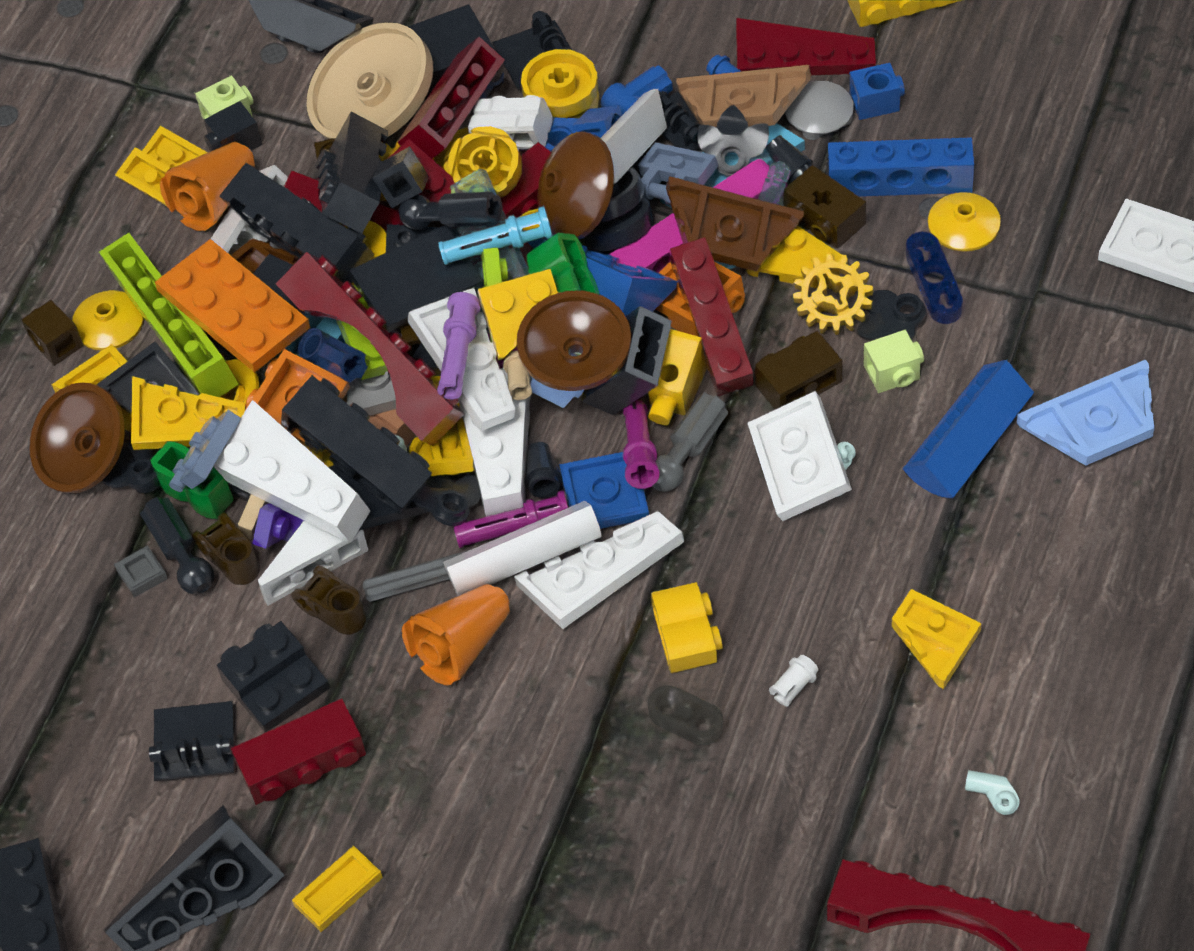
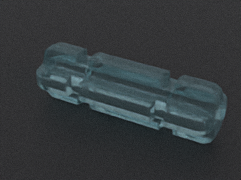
(773, 185)

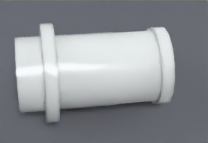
(794, 679)

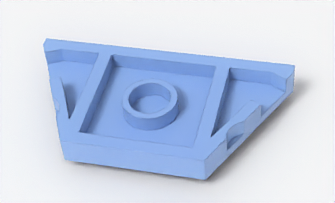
(1096, 416)

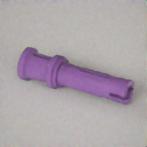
(459, 333)

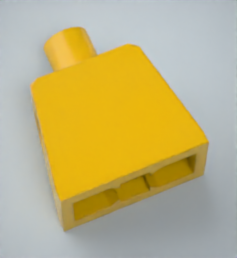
(679, 377)

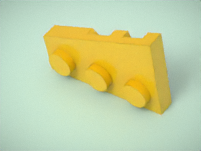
(172, 415)

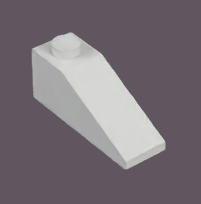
(300, 556)

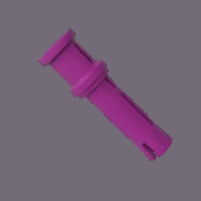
(639, 451)
(509, 521)

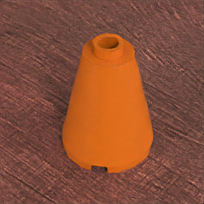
(197, 184)
(455, 632)

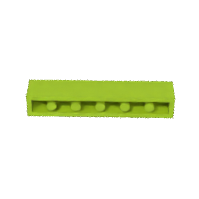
(176, 331)

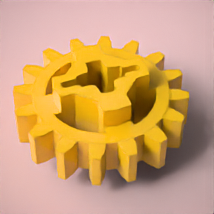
(844, 285)

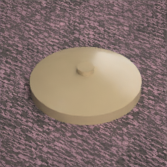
(374, 73)

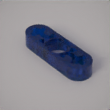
(931, 291)

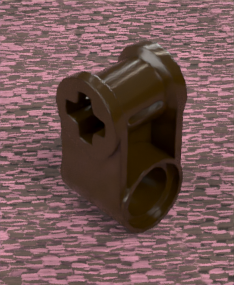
(224, 546)
(326, 597)

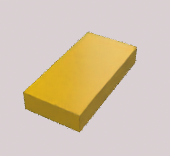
(337, 888)

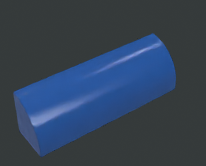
(969, 429)

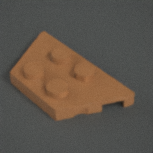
(757, 93)

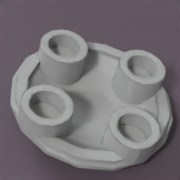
(820, 109)

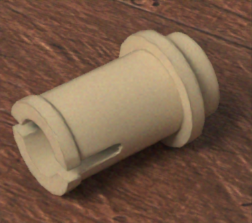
(518, 378)

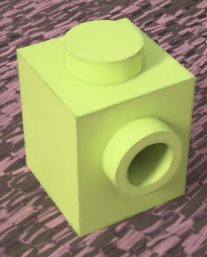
(221, 96)
(893, 361)

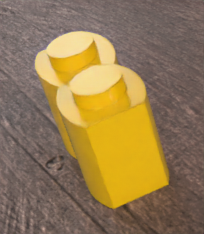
(685, 628)

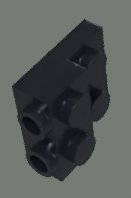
(271, 675)

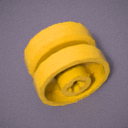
(565, 82)

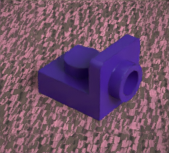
(274, 525)

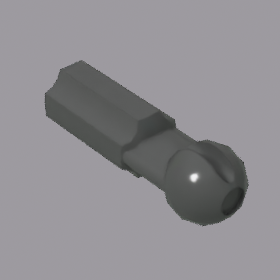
(689, 439)

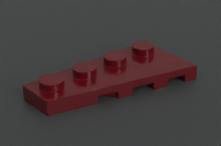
(778, 46)

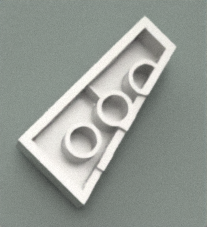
(501, 458)
(283, 472)

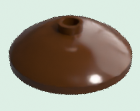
(576, 184)
(568, 325)
(77, 438)

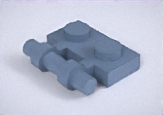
(675, 162)
(204, 451)

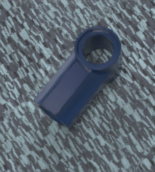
(332, 355)

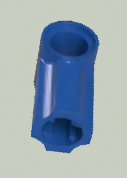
(628, 94)

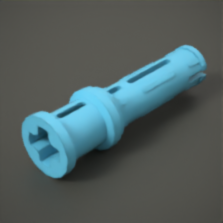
(452, 250)

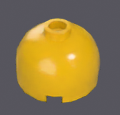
(487, 150)

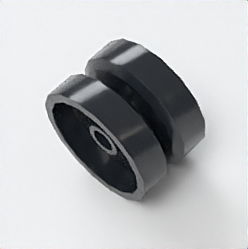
(626, 216)

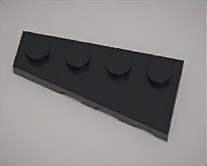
(150, 365)

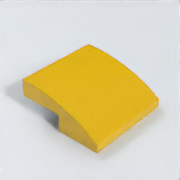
(147, 167)

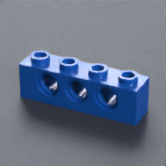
(903, 166)

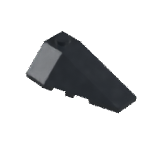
(203, 879)

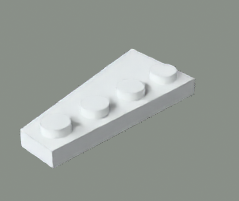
(484, 384)
(585, 579)

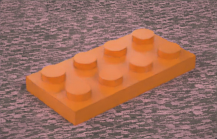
(232, 305)

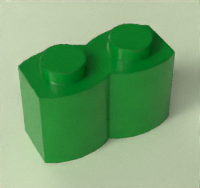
(567, 263)
(207, 498)

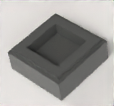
(140, 571)

